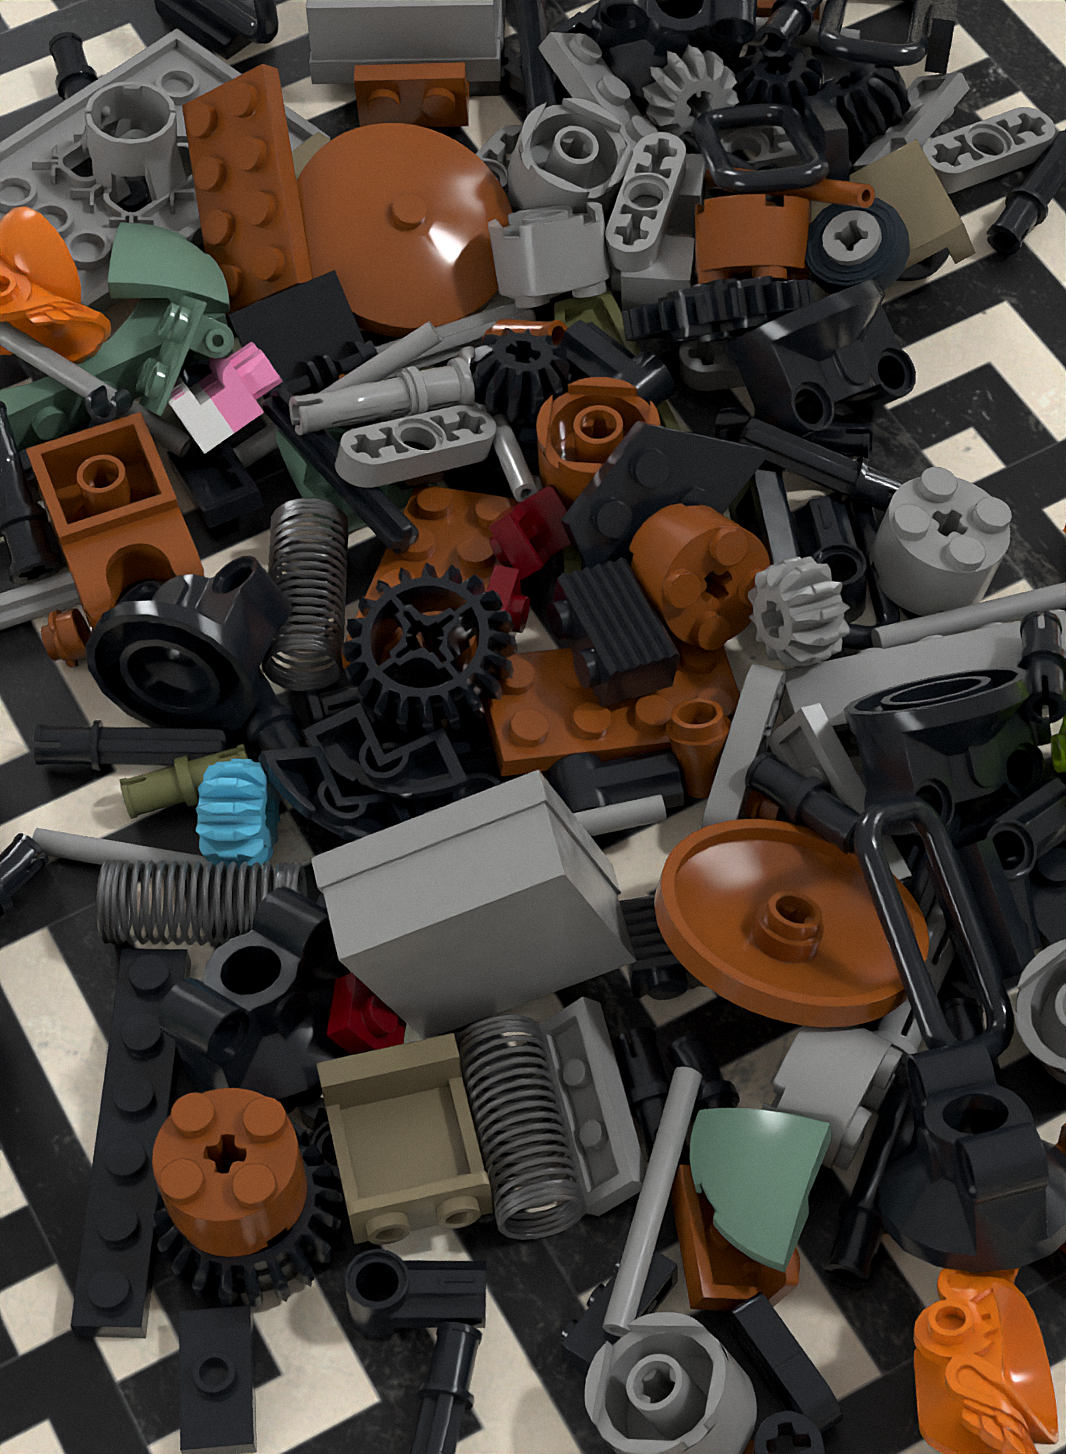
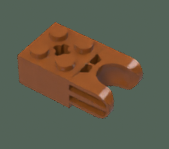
(112, 511)

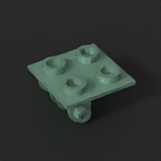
(183, 329)

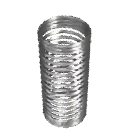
(309, 553)
(118, 899)
(538, 1188)

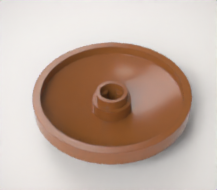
(402, 225)
(781, 923)

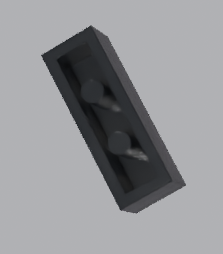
(586, 1336)

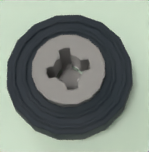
(880, 248)

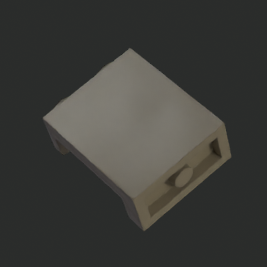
(913, 188)
(404, 1140)

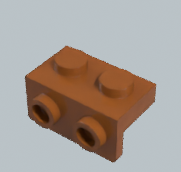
(413, 94)
(714, 1269)

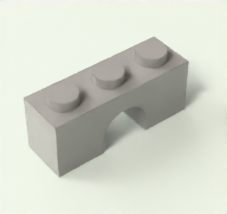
(676, 259)

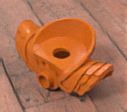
(44, 289)
(983, 1368)

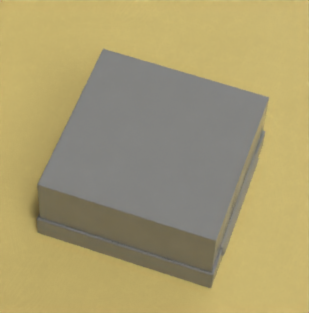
(404, 33)
(475, 906)

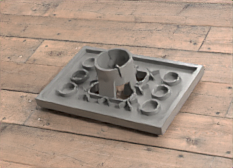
(135, 95)

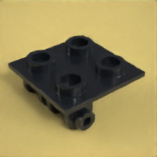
(305, 334)

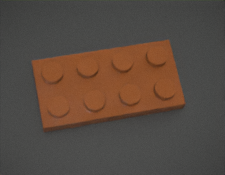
(247, 186)
(450, 532)
(553, 716)

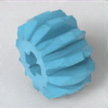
(237, 813)

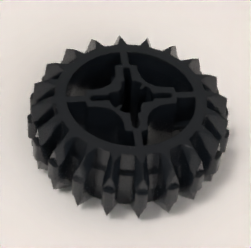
(465, 614)
(286, 1253)

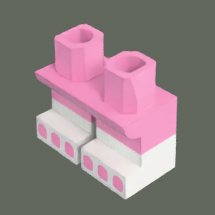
(225, 397)

